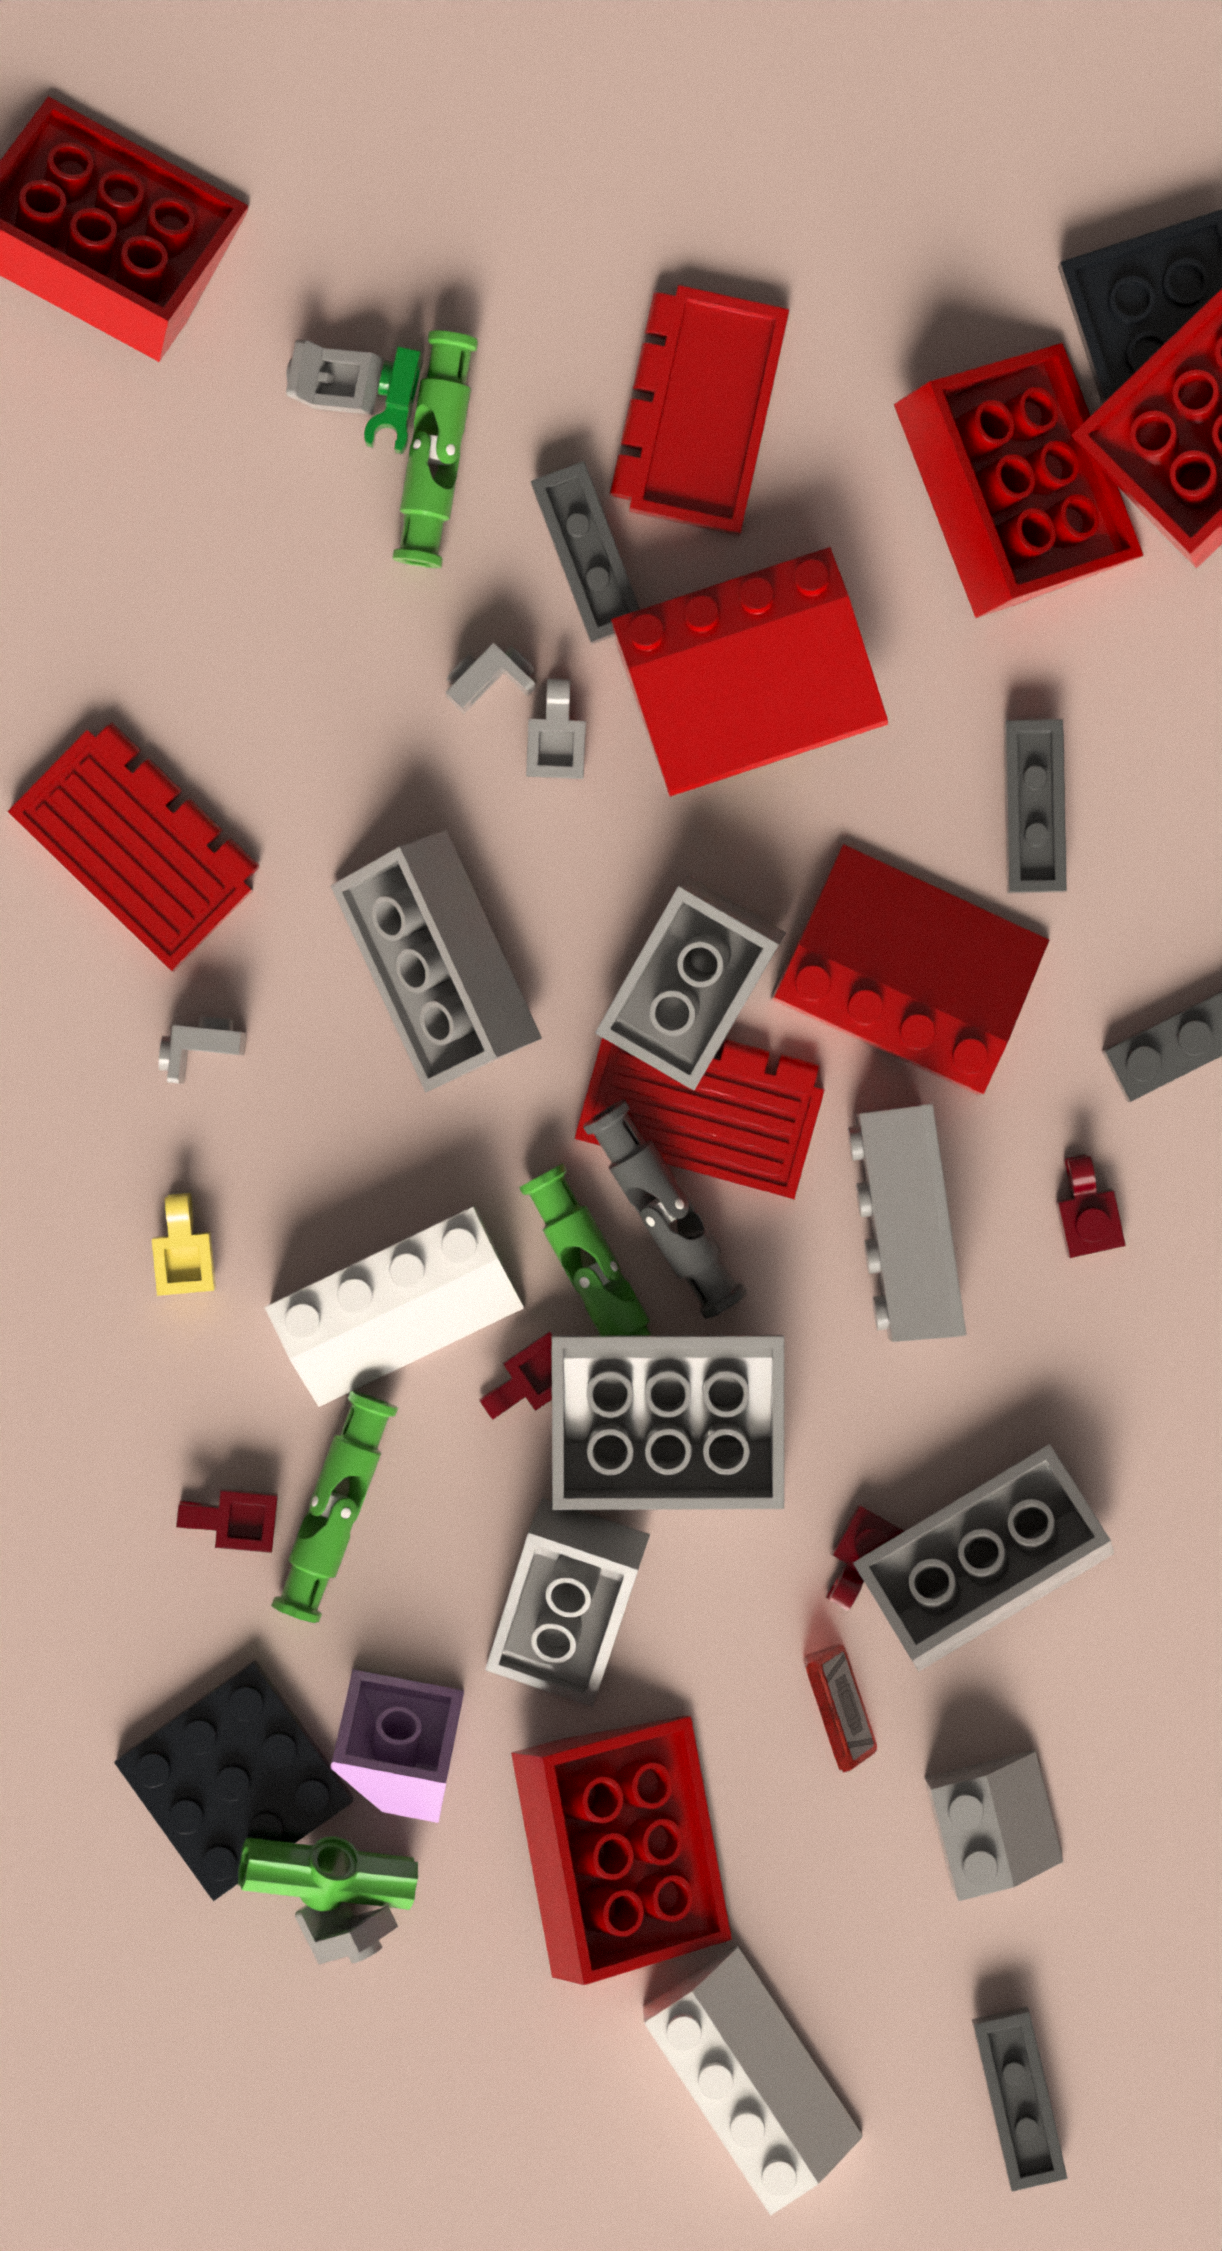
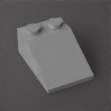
(690, 982)
(567, 1602)

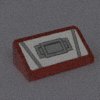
(840, 1706)

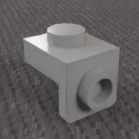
(333, 378)
(474, 677)
(211, 1035)
(342, 1934)

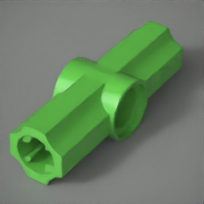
(355, 1877)

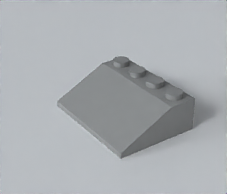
(667, 1422)

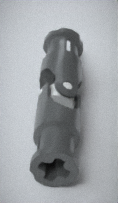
(660, 1201)

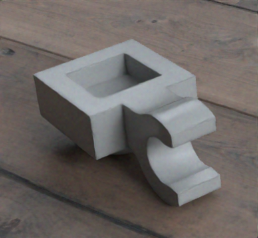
(556, 742)

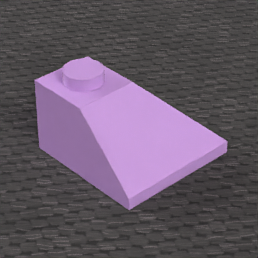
(398, 1742)

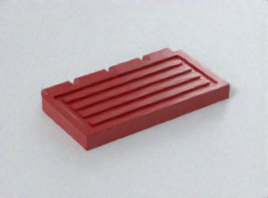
(705, 410)
(132, 849)
(730, 1127)

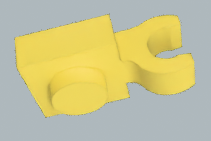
(183, 1257)

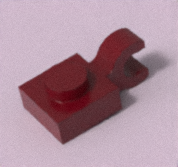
(1090, 1217)
(530, 1379)
(240, 1520)
(861, 1536)

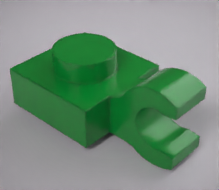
(399, 384)

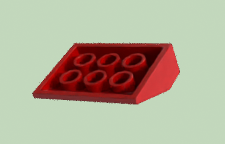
(109, 228)
(1165, 436)
(1011, 481)
(749, 671)
(911, 970)
(621, 1849)

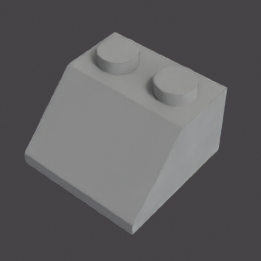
(994, 1824)

